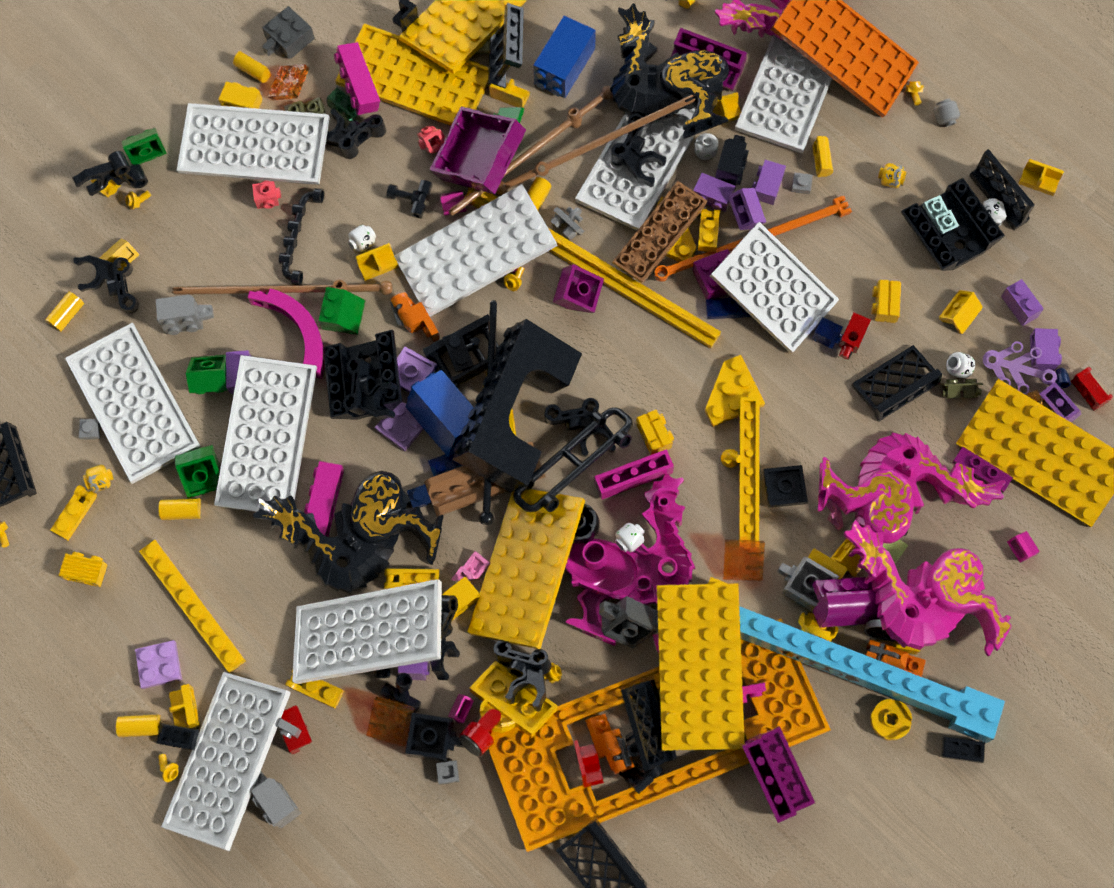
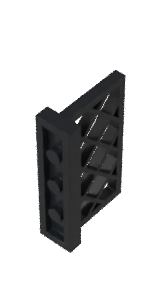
(993, 187)
(903, 396)
(18, 463)
(649, 714)
(612, 851)

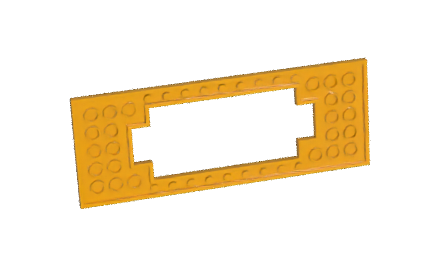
(551, 811)

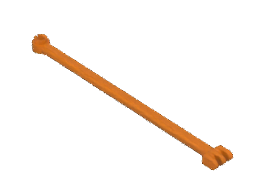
(777, 230)

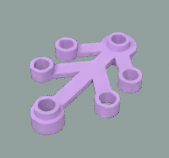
(1015, 366)

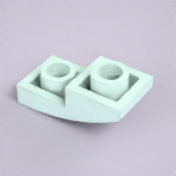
(939, 215)

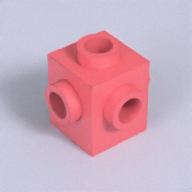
(436, 141)
(266, 194)

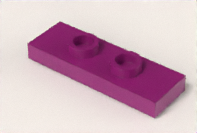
(982, 469)

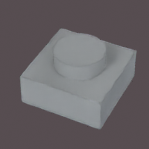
(802, 183)
(89, 429)
(288, 729)
(447, 772)

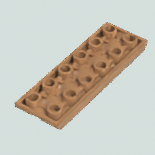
(660, 232)
(460, 489)

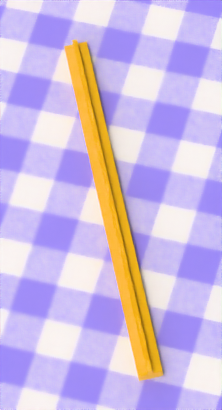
(626, 285)

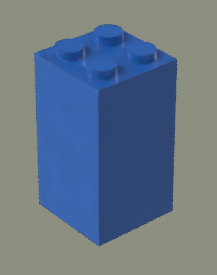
(564, 57)
(439, 409)

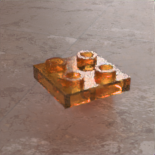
(288, 82)
(743, 560)
(390, 721)

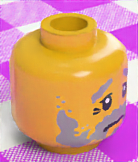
(892, 175)
(98, 478)

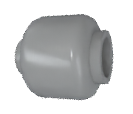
(946, 112)

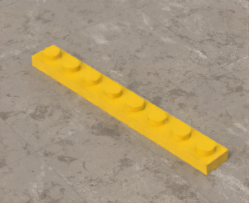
(749, 468)
(192, 606)

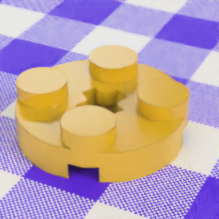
(810, 625)
(893, 708)

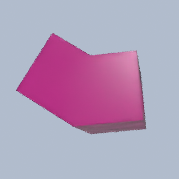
(451, 199)
(1023, 546)
(457, 706)

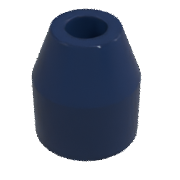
(1063, 378)

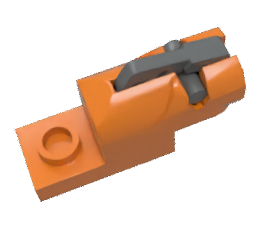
(413, 316)
(895, 657)
(609, 744)

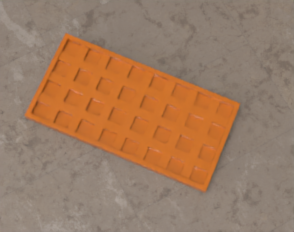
(847, 50)

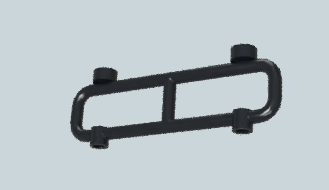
(620, 438)

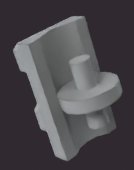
(561, 217)

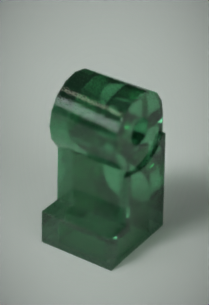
(342, 103)

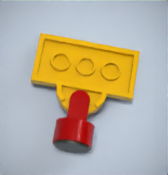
(498, 714)

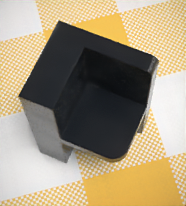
(406, 15)

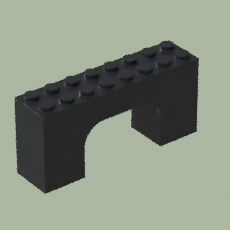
(487, 439)

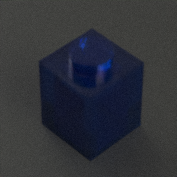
(828, 333)

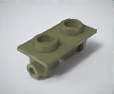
(969, 388)

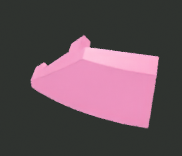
(835, 516)
(472, 568)

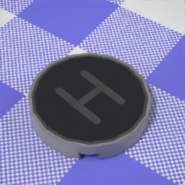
(874, 629)

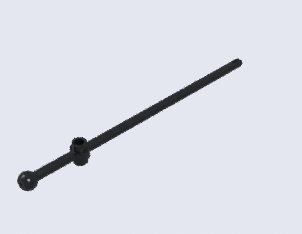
(486, 516)

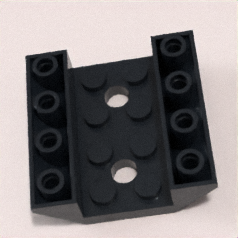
(975, 230)
(384, 370)

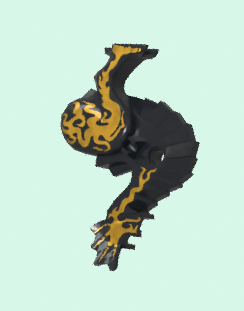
(649, 87)
(364, 531)

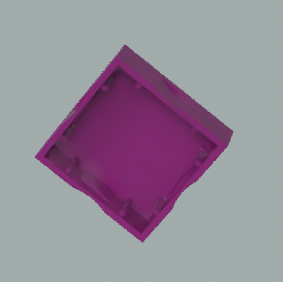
(478, 150)

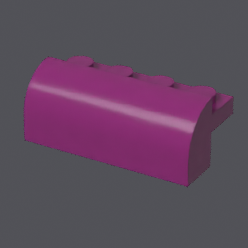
(689, 41)
(844, 602)
(778, 773)

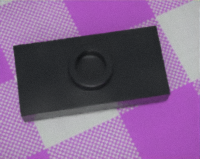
(177, 736)
(963, 749)
(637, 777)

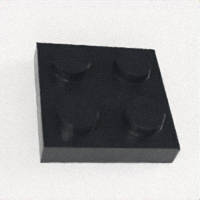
(785, 486)

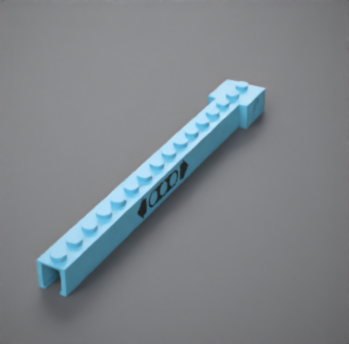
(968, 709)

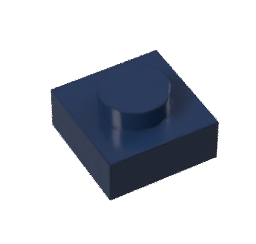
(419, 496)

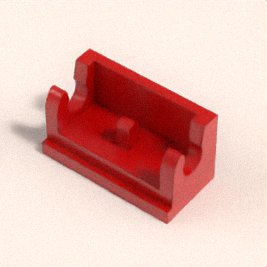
(1090, 389)

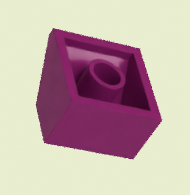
(578, 289)

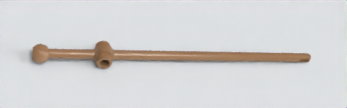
(574, 120)
(503, 187)
(385, 288)

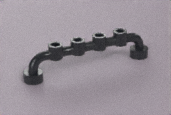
(295, 227)

